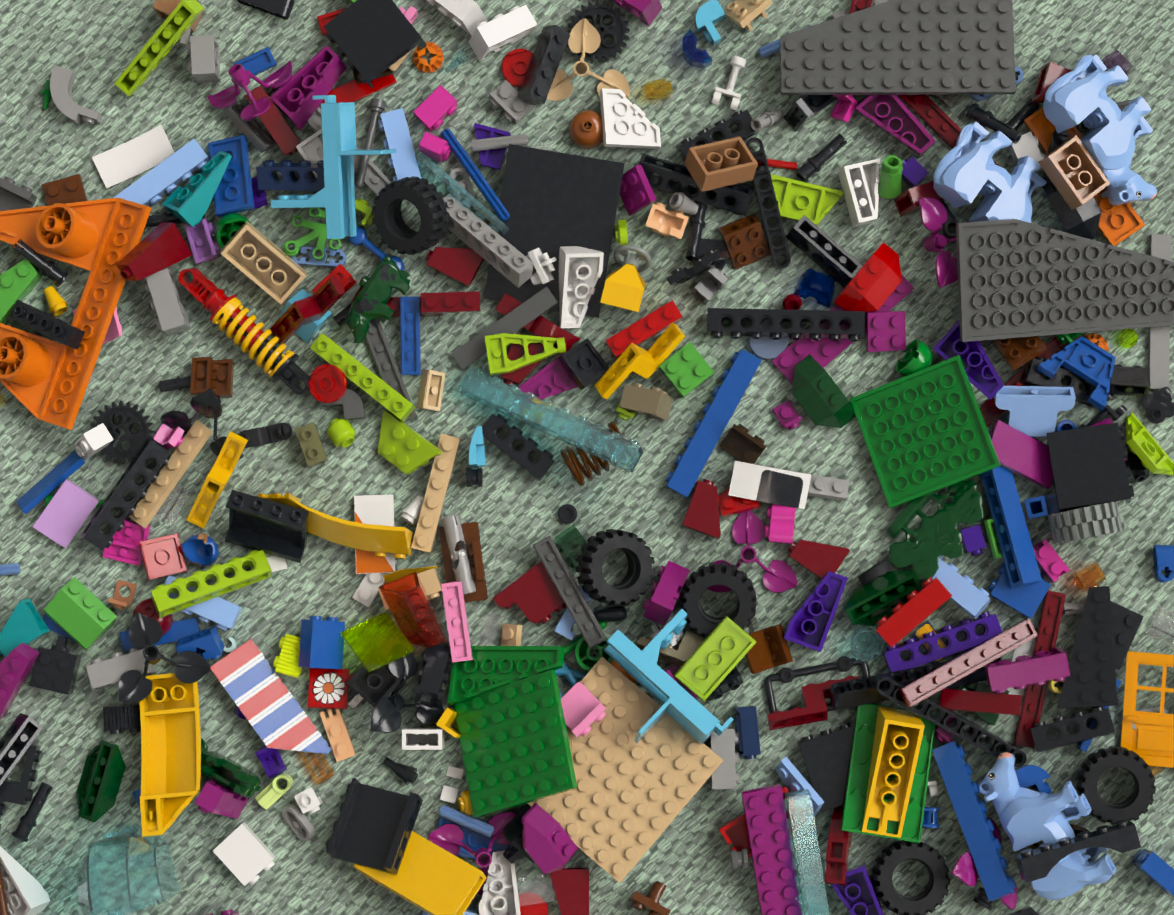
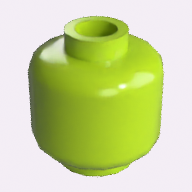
(341, 432)

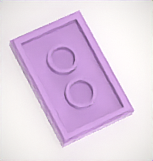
(65, 513)

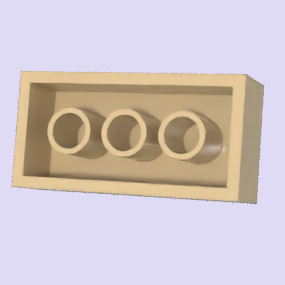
(263, 262)

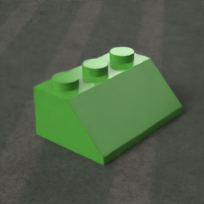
(80, 613)

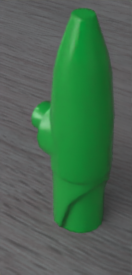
(46, 95)

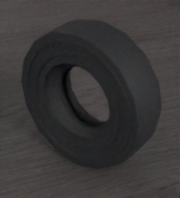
(874, 572)

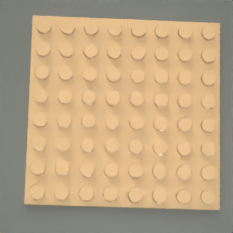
(627, 787)

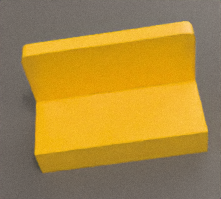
(447, 720)

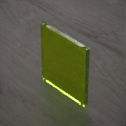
(377, 642)

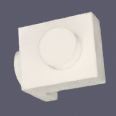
(308, 801)

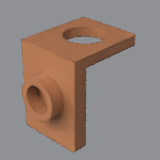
(119, 601)

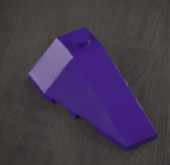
(975, 360)
(814, 617)

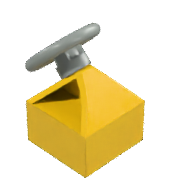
(625, 285)

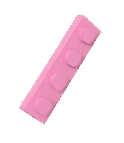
(457, 621)

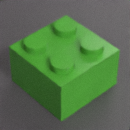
(686, 370)

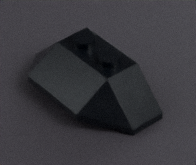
(1080, 221)

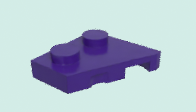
(494, 157)

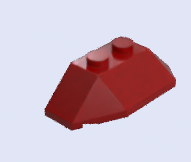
(873, 282)

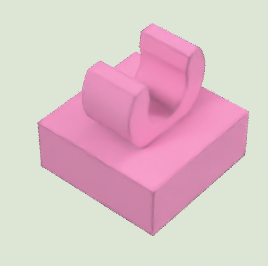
(411, 14)

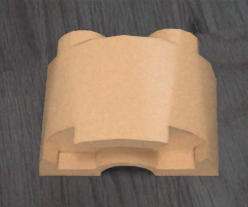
(666, 222)

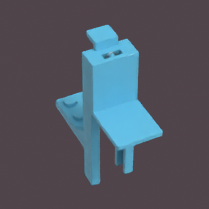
(338, 153)
(675, 699)

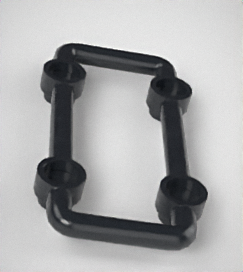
(787, 675)

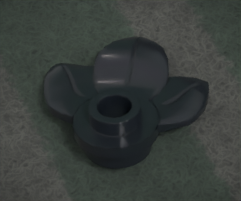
(1161, 402)

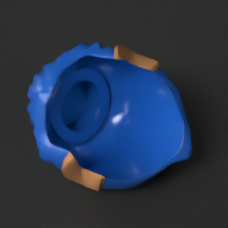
(200, 549)

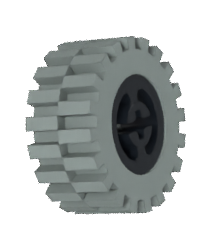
(1085, 522)

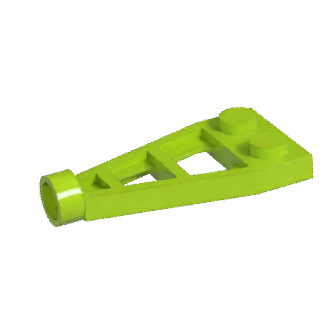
(497, 351)

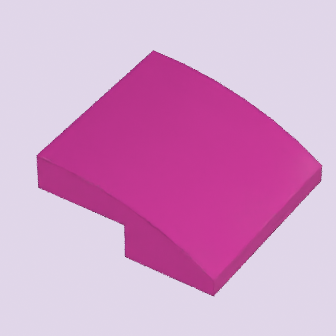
(126, 543)

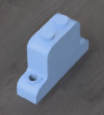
(1034, 408)

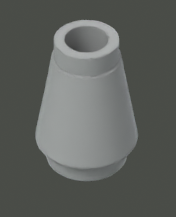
(682, 203)

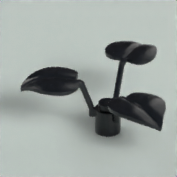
(203, 403)
(146, 631)
(386, 715)

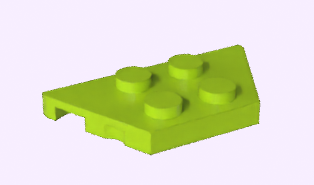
(802, 198)
(404, 445)
(1147, 448)

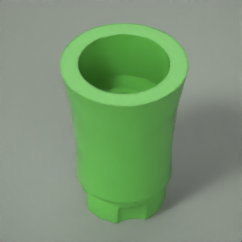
(890, 177)

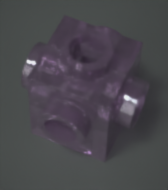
(1117, 58)

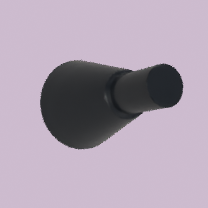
(404, 772)

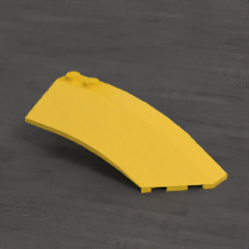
(351, 534)
(169, 752)

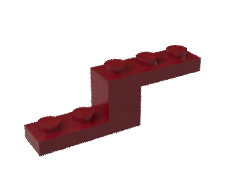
(443, 302)
(307, 310)
(814, 703)

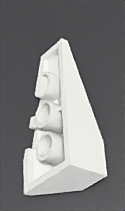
(577, 278)
(21, 888)
(501, 888)

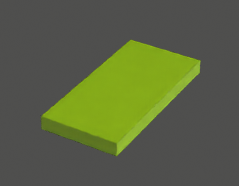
(715, 658)

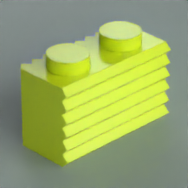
(288, 660)

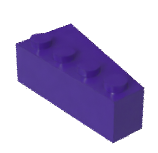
(859, 892)

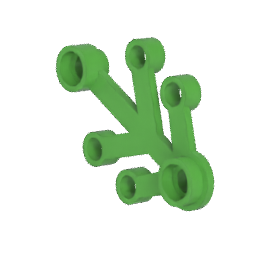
(319, 230)

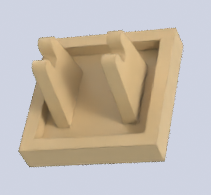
(744, 11)

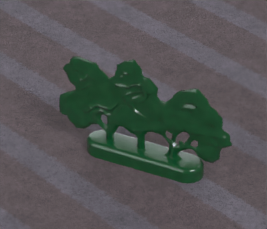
(936, 533)

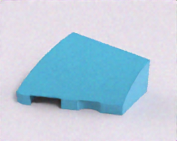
(477, 449)

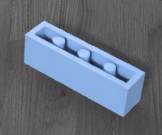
(399, 138)
(963, 591)
(216, 609)

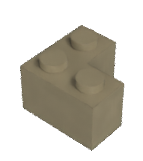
(650, 402)

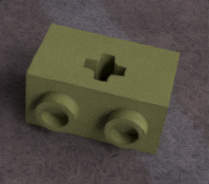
(311, 445)

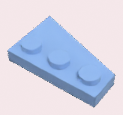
(795, 782)

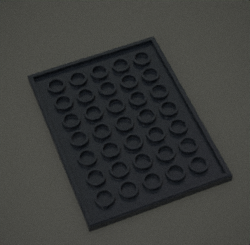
(553, 205)

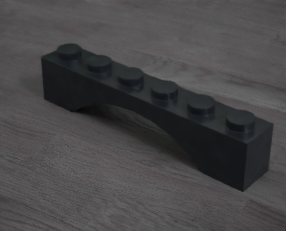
(1038, 862)

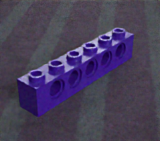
(892, 655)

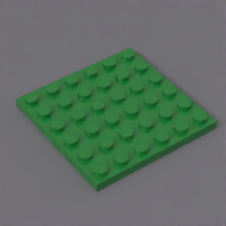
(925, 432)
(515, 744)

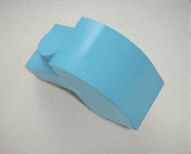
(706, 16)

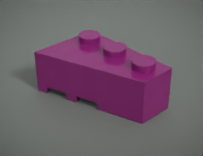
(665, 593)
(220, 800)

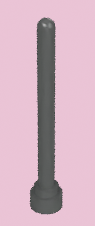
(377, 107)

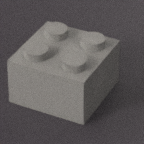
(204, 58)

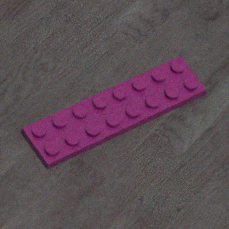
(825, 350)
(771, 851)

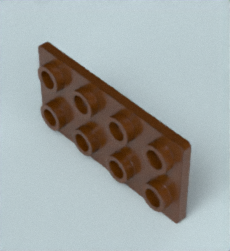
(475, 557)

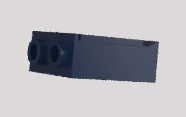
(748, 731)

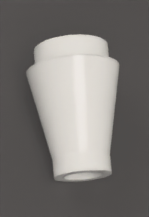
(412, 511)

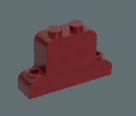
(533, 594)

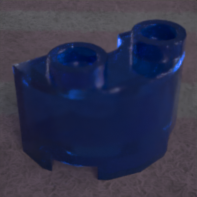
(692, 55)
(816, 285)

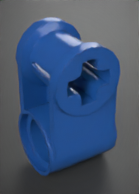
(1163, 559)
(930, 817)

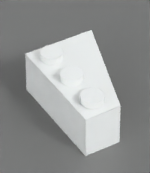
(462, 12)
(501, 31)

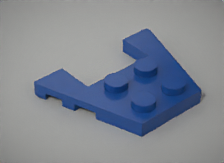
(1087, 362)

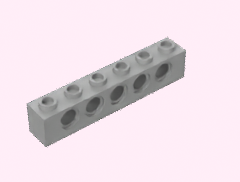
(487, 243)

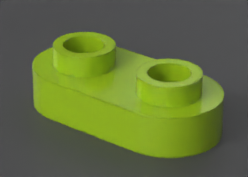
(621, 232)

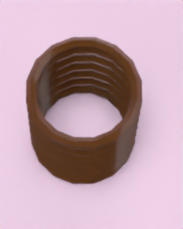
(586, 461)

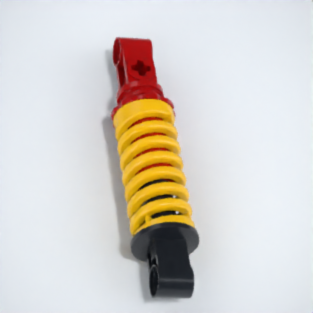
(252, 339)

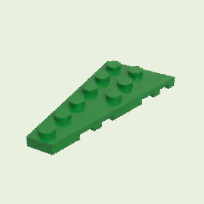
(499, 666)

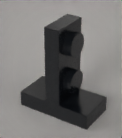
(806, 108)

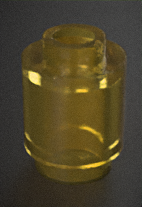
(658, 89)

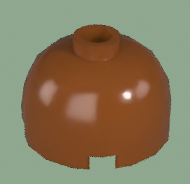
(584, 137)

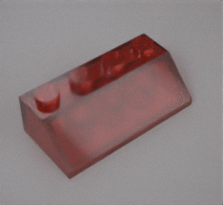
(413, 611)

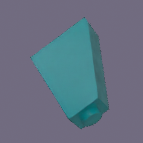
(22, 627)

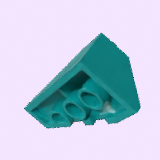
(194, 198)

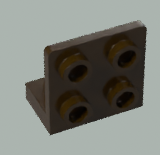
(743, 445)

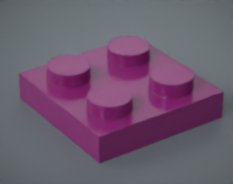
(636, 190)
(885, 331)

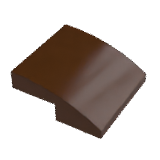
(212, 374)

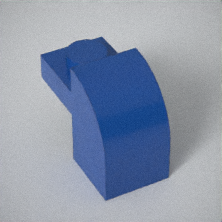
(1041, 506)
(1033, 775)

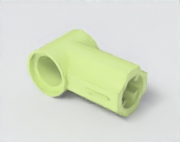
(273, 791)

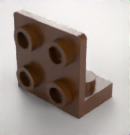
(745, 241)

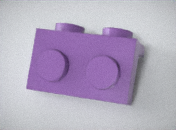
(202, 241)

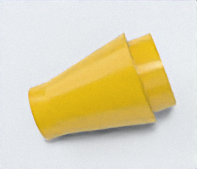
(55, 302)

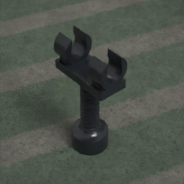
(1115, 415)

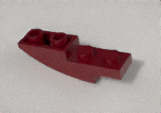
(837, 850)

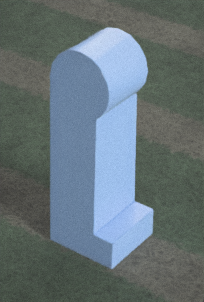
(566, 623)

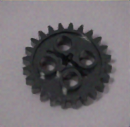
(615, 30)
(135, 440)

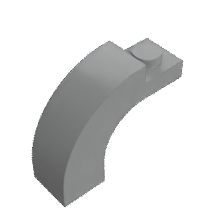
(61, 92)

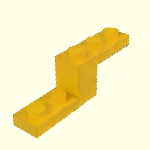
(639, 361)
(217, 480)

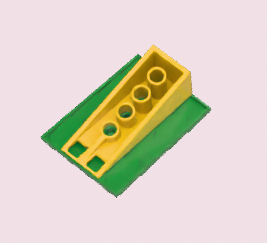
(888, 773)

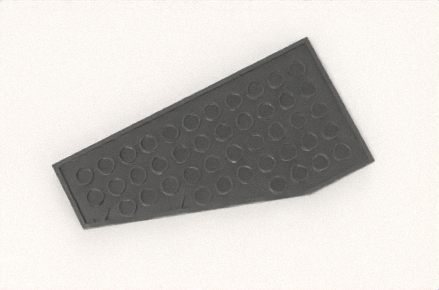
(905, 51)
(1049, 282)

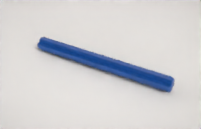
(475, 175)

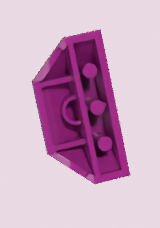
(546, 840)

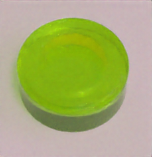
(1127, 338)

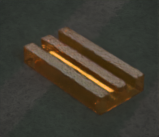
(312, 771)

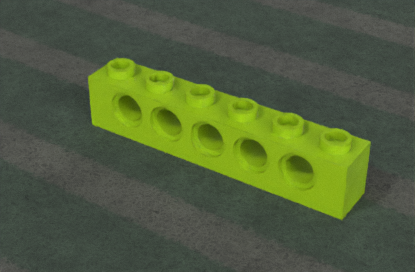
(159, 46)
(363, 377)
(205, 592)

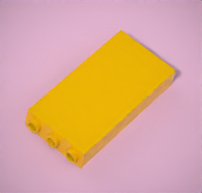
(431, 878)

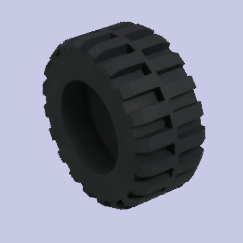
(390, 221)
(638, 571)
(718, 575)
(1125, 759)
(937, 885)

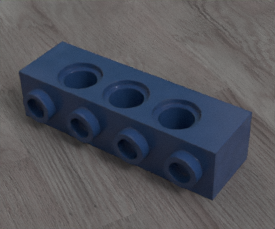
(269, 180)

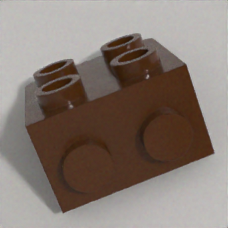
(769, 649)

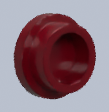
(792, 302)

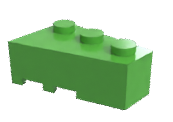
(16, 285)

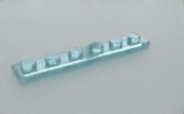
(467, 199)

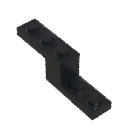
(21, 791)

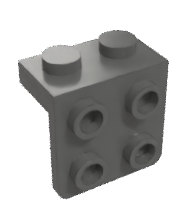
(14, 197)

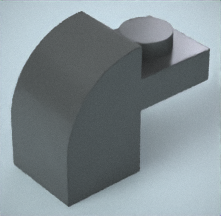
(709, 285)
(352, 405)

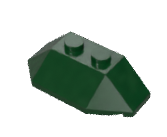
(820, 395)
(880, 596)
(100, 781)

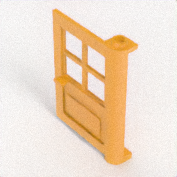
(1154, 730)

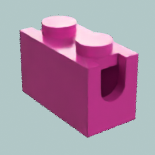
(436, 108)
(1049, 561)

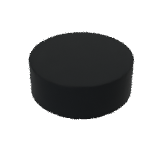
(567, 513)

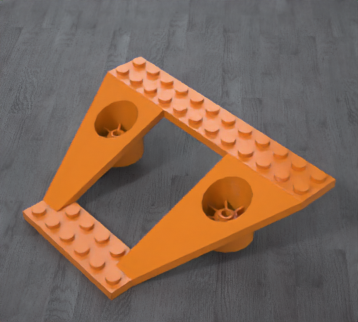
(48, 374)

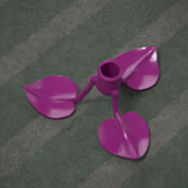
(241, 77)
(933, 216)
(748, 530)
(450, 837)
(967, 872)

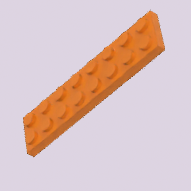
(1115, 221)

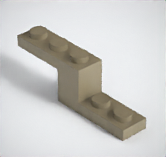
(688, 645)

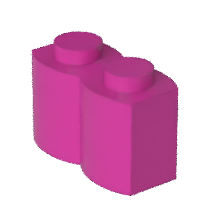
(434, 147)
(781, 524)

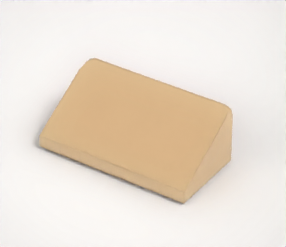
(431, 390)

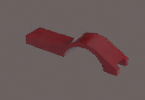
(539, 326)

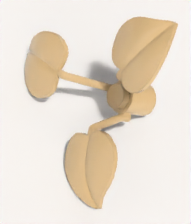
(584, 39)

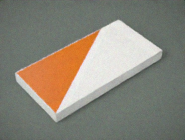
(374, 511)

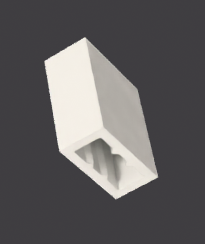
(423, 739)
(245, 855)

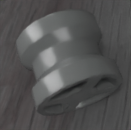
(739, 859)

